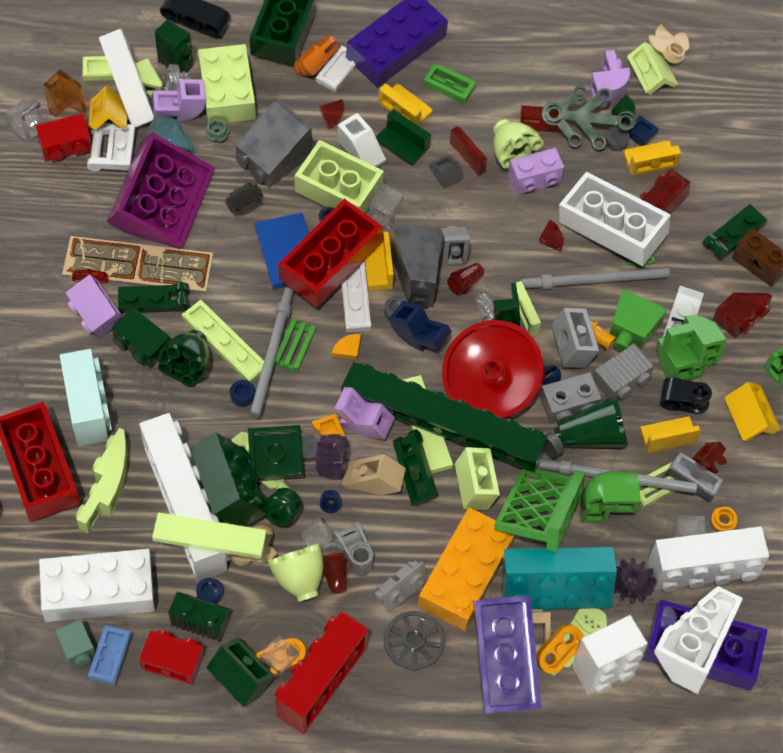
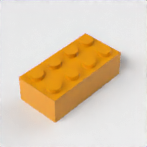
(465, 569)

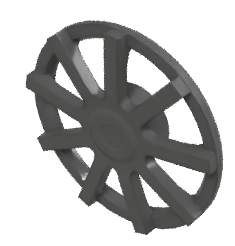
(414, 640)

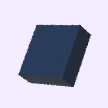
(643, 131)

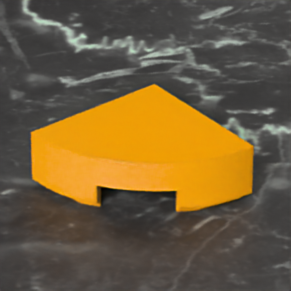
(347, 347)
(328, 425)

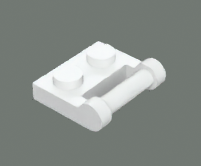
(119, 147)

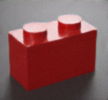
(64, 137)
(171, 656)

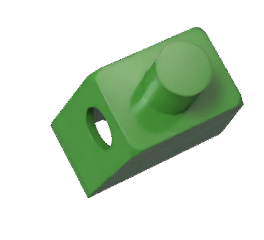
(635, 321)

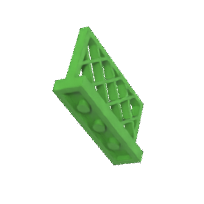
(560, 510)

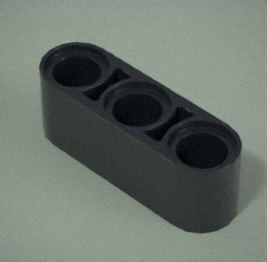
(197, 15)

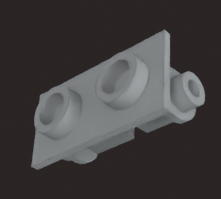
(410, 579)

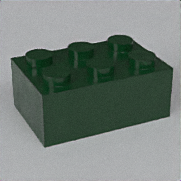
(282, 29)
(229, 480)

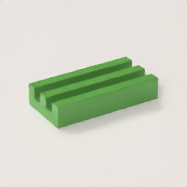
(447, 85)
(301, 329)

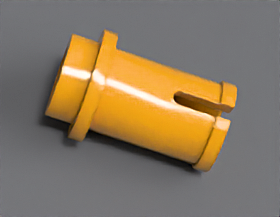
(602, 336)

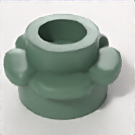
(217, 125)

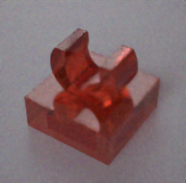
(709, 454)

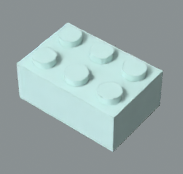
(86, 397)

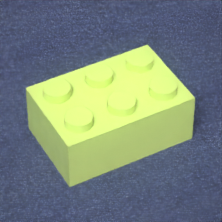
(227, 83)
(333, 175)

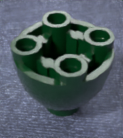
(185, 357)

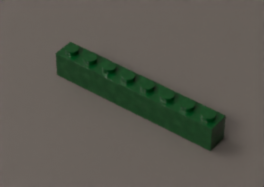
(448, 417)

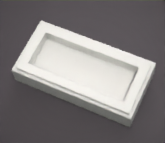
(336, 71)

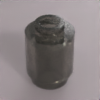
(244, 199)

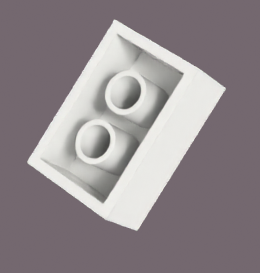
(609, 655)

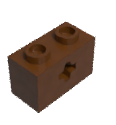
(760, 257)

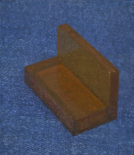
(63, 92)

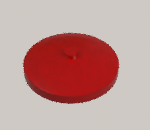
(494, 368)

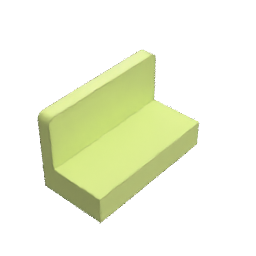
(651, 68)

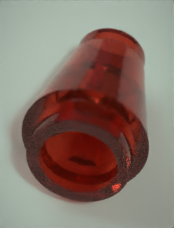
(463, 279)
(335, 572)

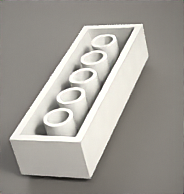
(181, 487)

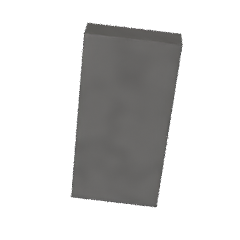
(688, 470)

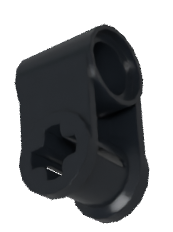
(683, 394)

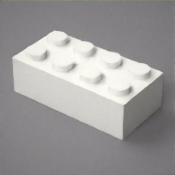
(614, 218)
(708, 558)
(96, 585)

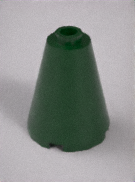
(594, 426)

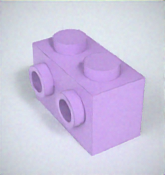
(535, 171)
(94, 306)

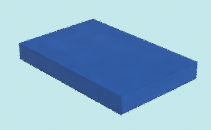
(277, 239)

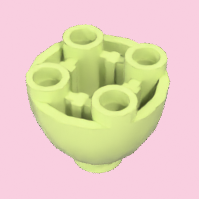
(514, 141)
(299, 571)

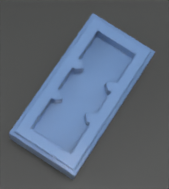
(109, 655)

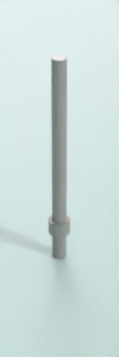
(548, 281)
(282, 312)
(566, 468)

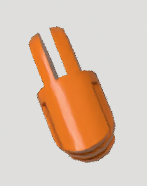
(316, 57)

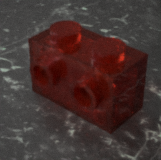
(668, 191)

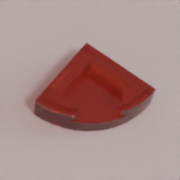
(332, 112)
(552, 236)
(101, 276)

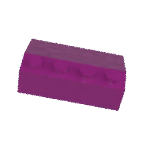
(161, 192)

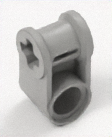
(354, 544)

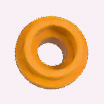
(727, 513)

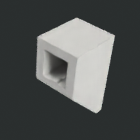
(360, 140)
(685, 304)

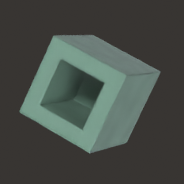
(75, 644)

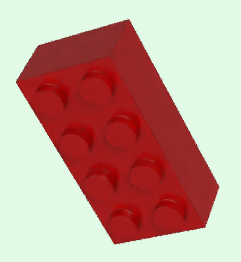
(330, 252)
(37, 462)
(321, 672)

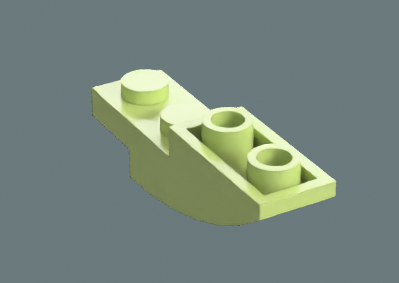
(110, 478)

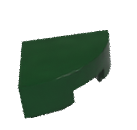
(624, 104)

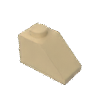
(374, 475)

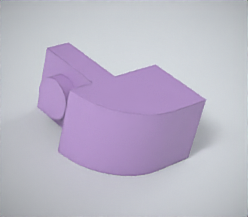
(613, 78)
(184, 103)
(363, 417)

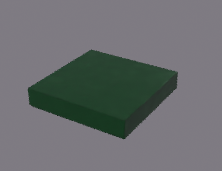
(276, 452)

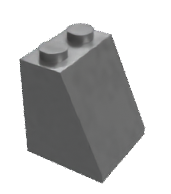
(275, 144)
(416, 261)

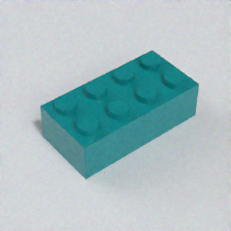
(561, 578)

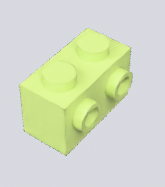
(477, 478)

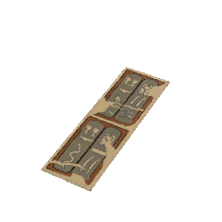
(139, 262)

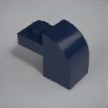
(416, 328)

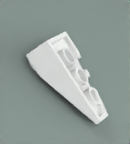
(694, 640)

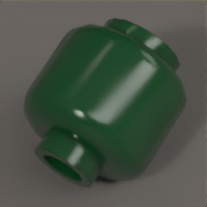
(283, 507)

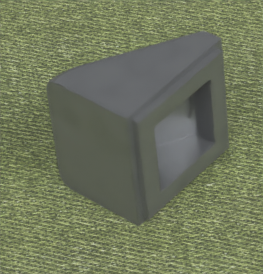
(447, 171)

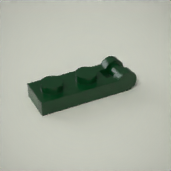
(734, 231)
(154, 298)
(417, 473)

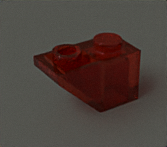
(741, 310)

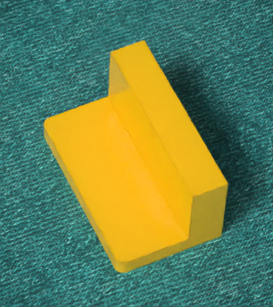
(404, 102)
(106, 106)
(652, 157)
(379, 267)
(751, 411)
(669, 434)

